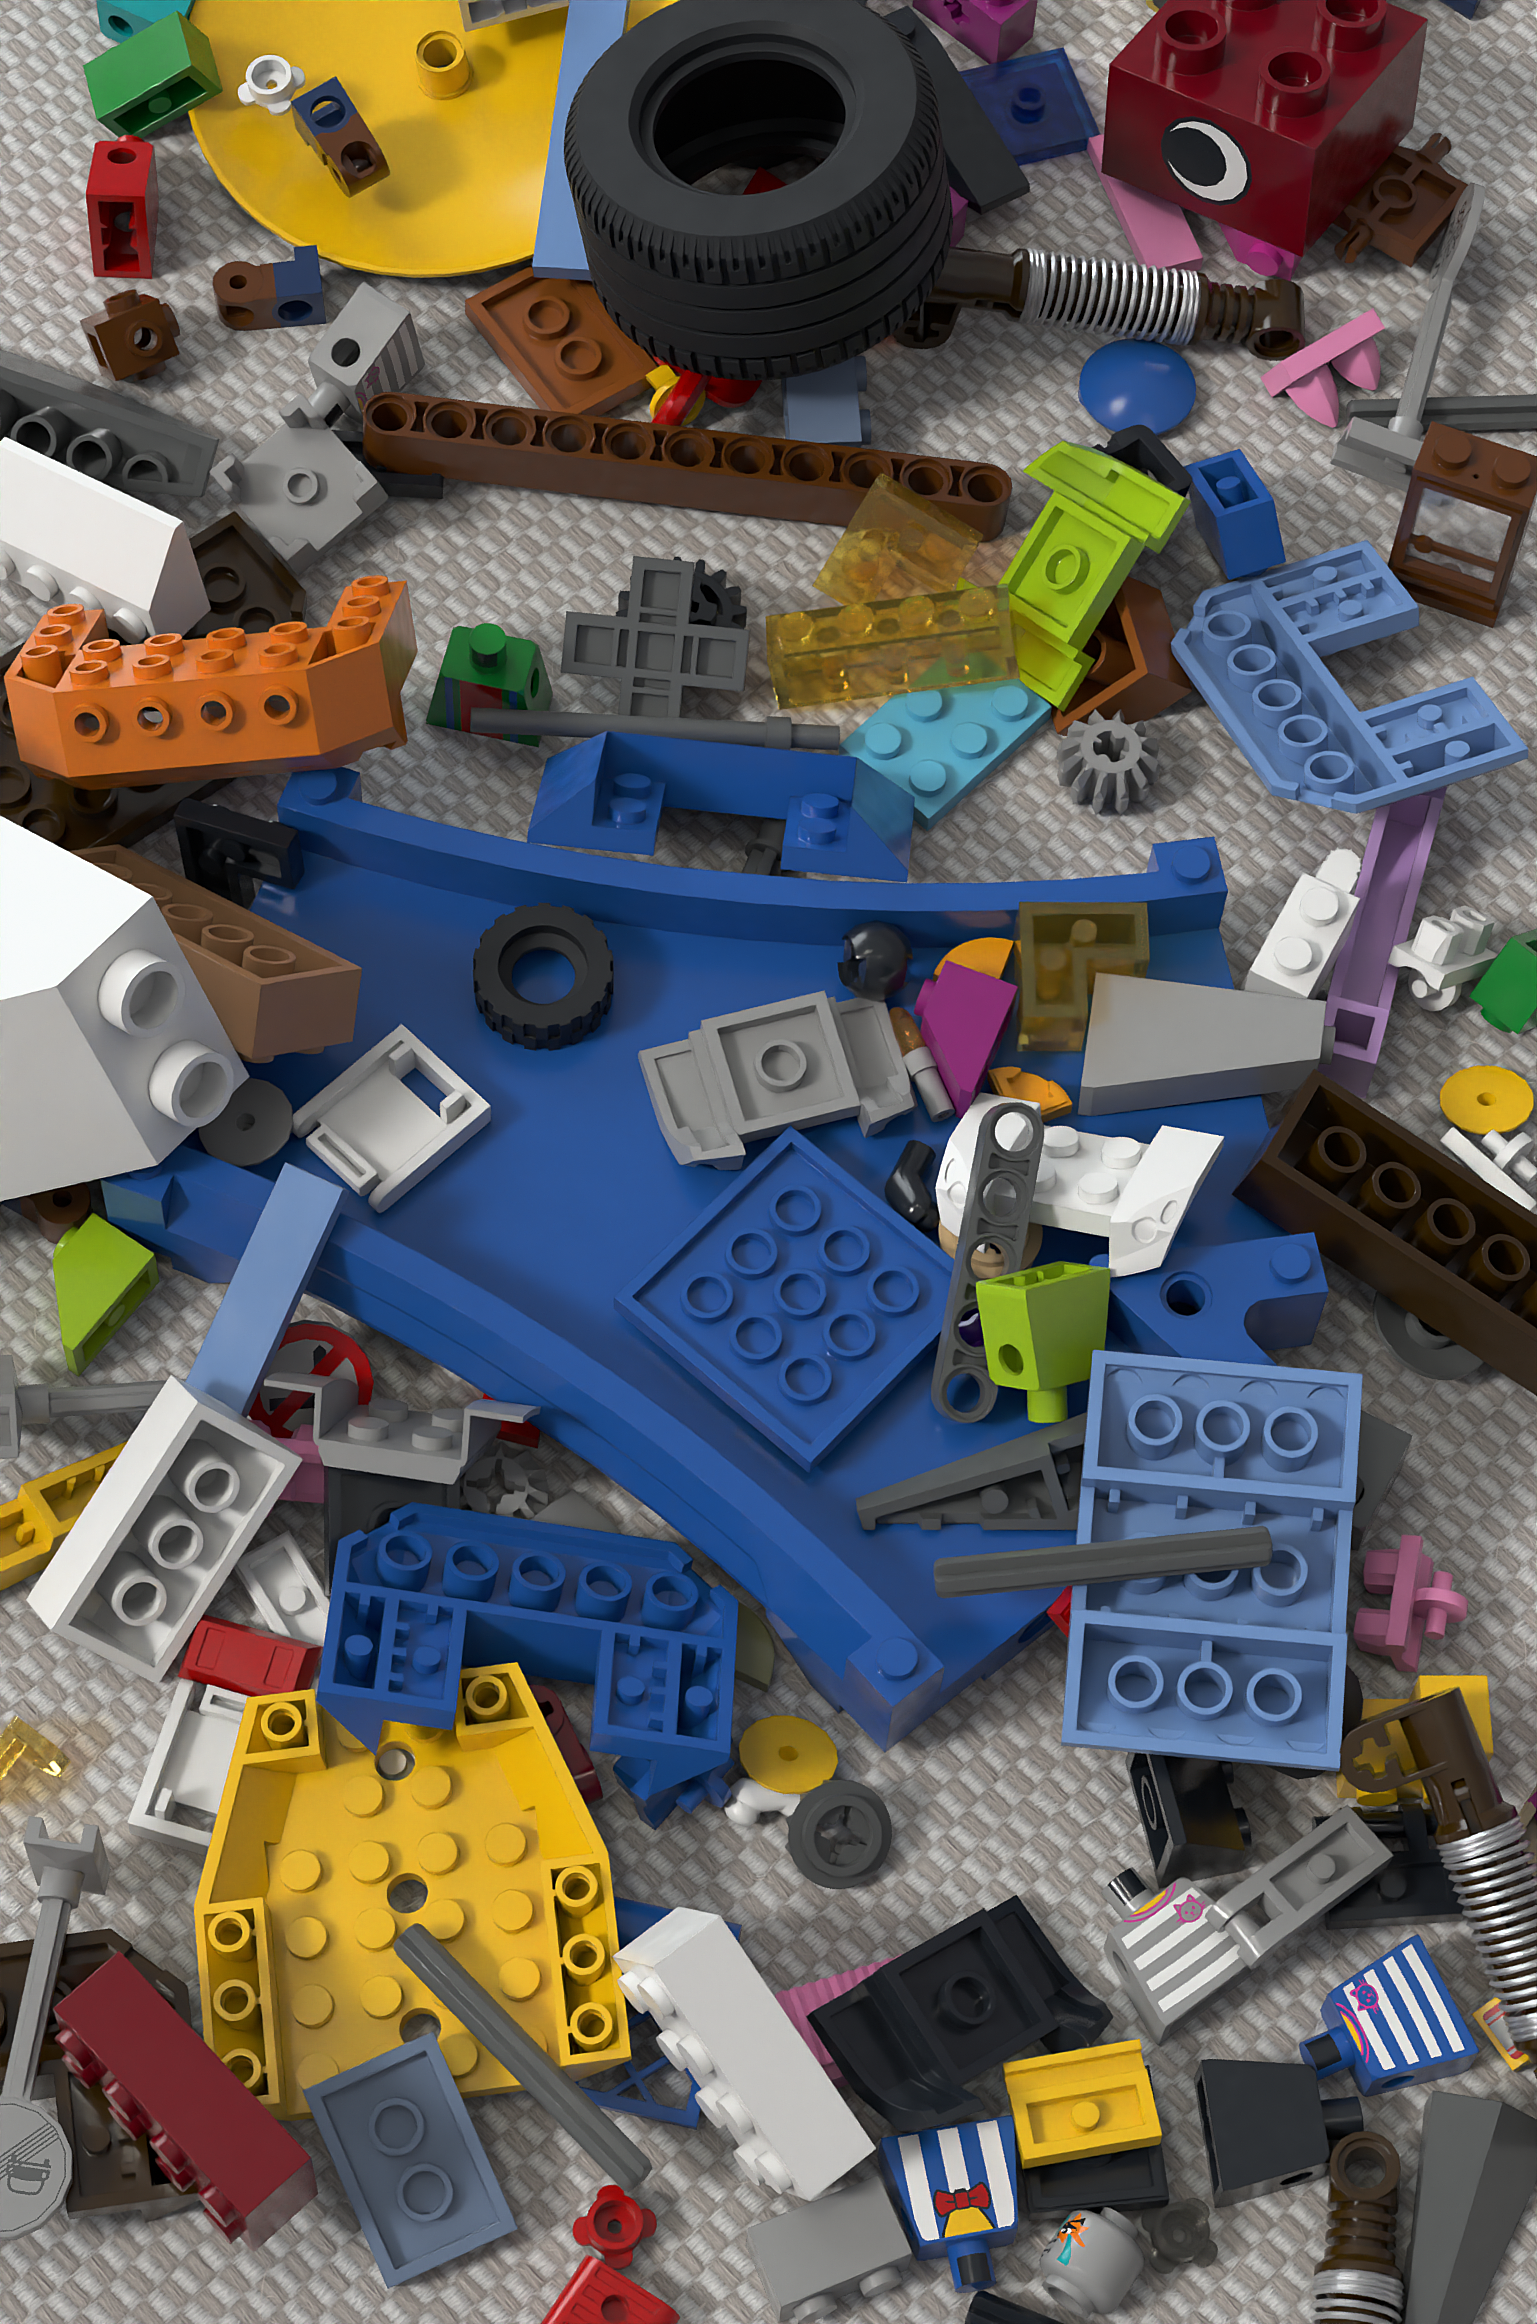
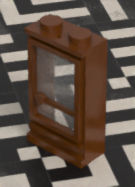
(1463, 523)

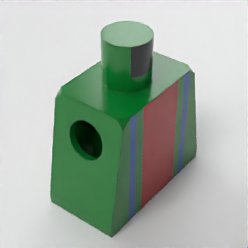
(489, 671)

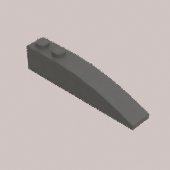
(101, 431)

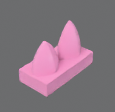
(1309, 378)

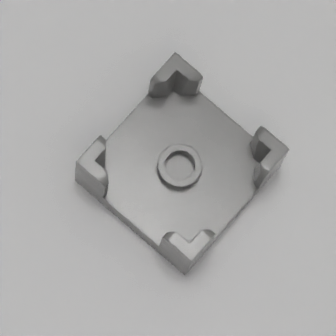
(301, 487)

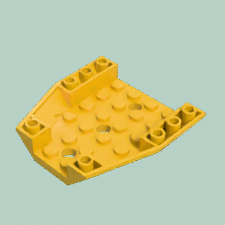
(304, 1873)

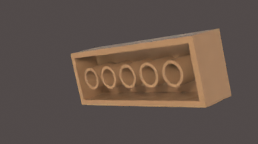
(261, 980)

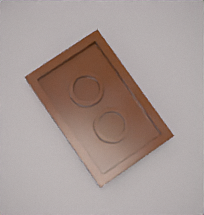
(560, 343)

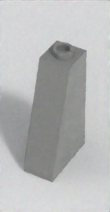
(1195, 1044)

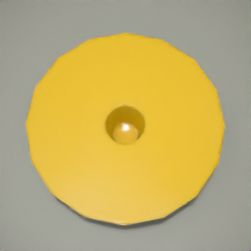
(1486, 1100)
(787, 1754)

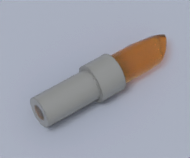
(921, 1065)

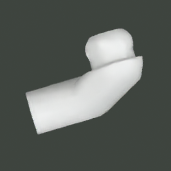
(751, 1798)

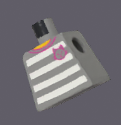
(363, 354)
(1169, 1952)

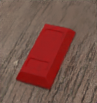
(248, 1659)

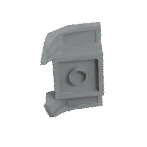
(775, 1069)

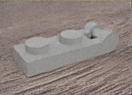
(1300, 1885)

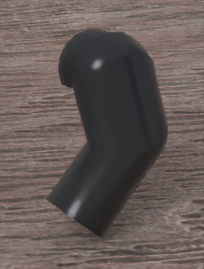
(906, 1188)

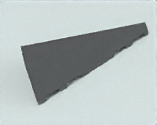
(1006, 1487)

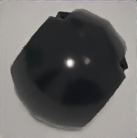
(875, 960)

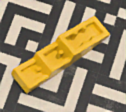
(45, 1514)

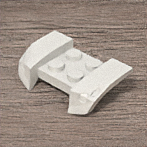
(1088, 1182)

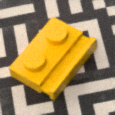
(1081, 2103)

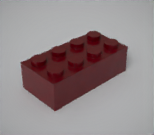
(186, 2103)

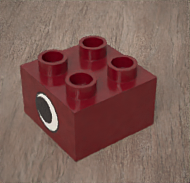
(1263, 108)

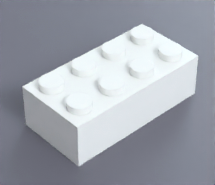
(741, 2053)

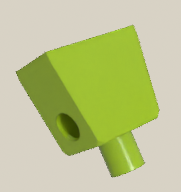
(1044, 1330)

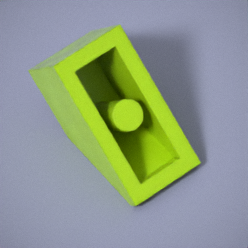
(98, 1286)

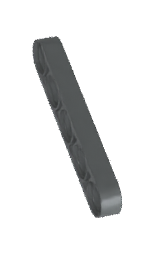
(982, 1227)

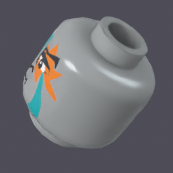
(1092, 2262)

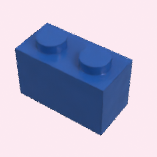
(1235, 515)

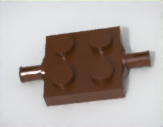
(1401, 205)

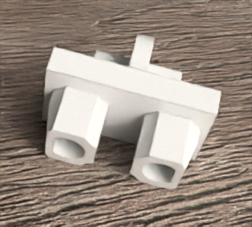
(1445, 956)
(1509, 1158)

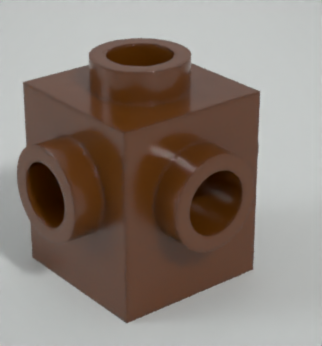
(113, 333)

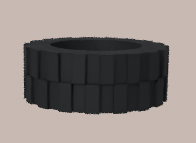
(543, 929)

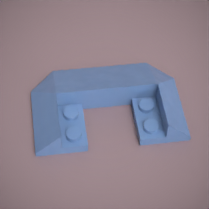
(1261, 673)

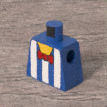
(955, 2194)

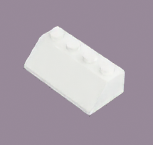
(95, 548)
(163, 1530)

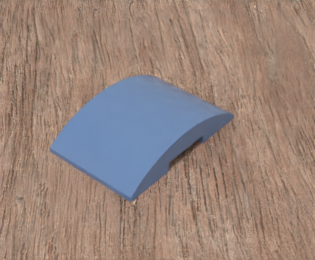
(1223, 1658)

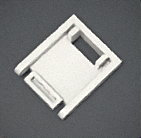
(379, 1129)
(188, 1766)

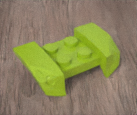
(1079, 559)

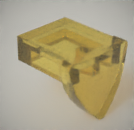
(22, 1740)

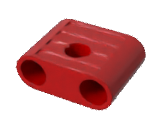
(606, 2297)

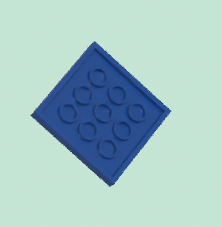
(795, 1298)

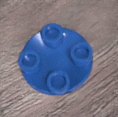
(1137, 385)

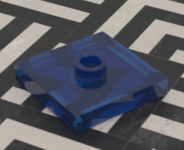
(1034, 105)

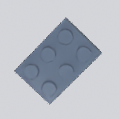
(410, 2159)

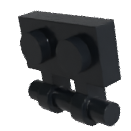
(1412, 1885)

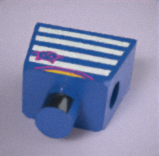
(1392, 2025)

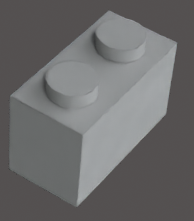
(829, 2251)

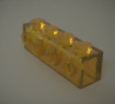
(892, 646)

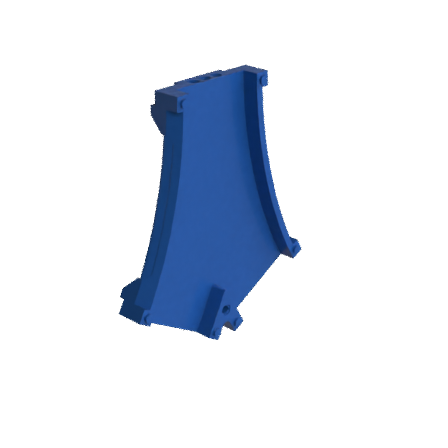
(570, 1190)

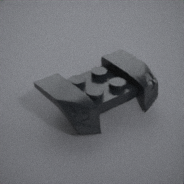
(954, 2014)

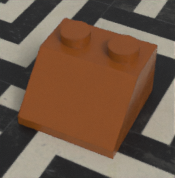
(1131, 662)

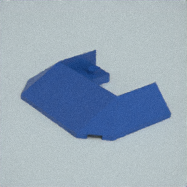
(835, 806)
(554, 1598)

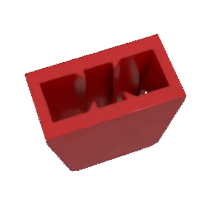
(119, 182)

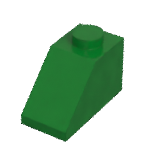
(1510, 986)

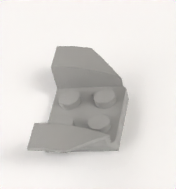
(396, 1440)

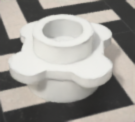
(268, 71)

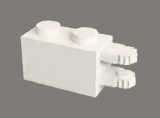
(1309, 930)

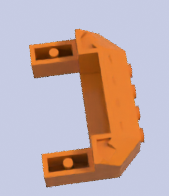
(84, 695)

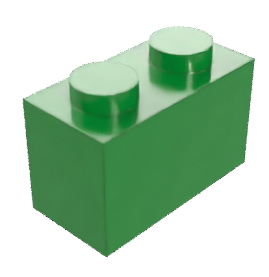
(152, 77)

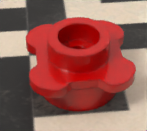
(609, 2207)

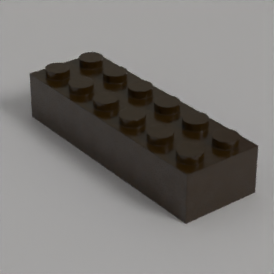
(1403, 1221)

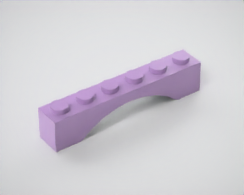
(1362, 977)

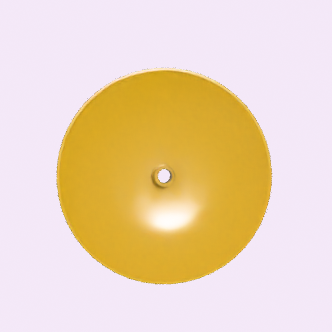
(457, 138)

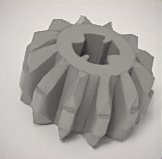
(1108, 762)

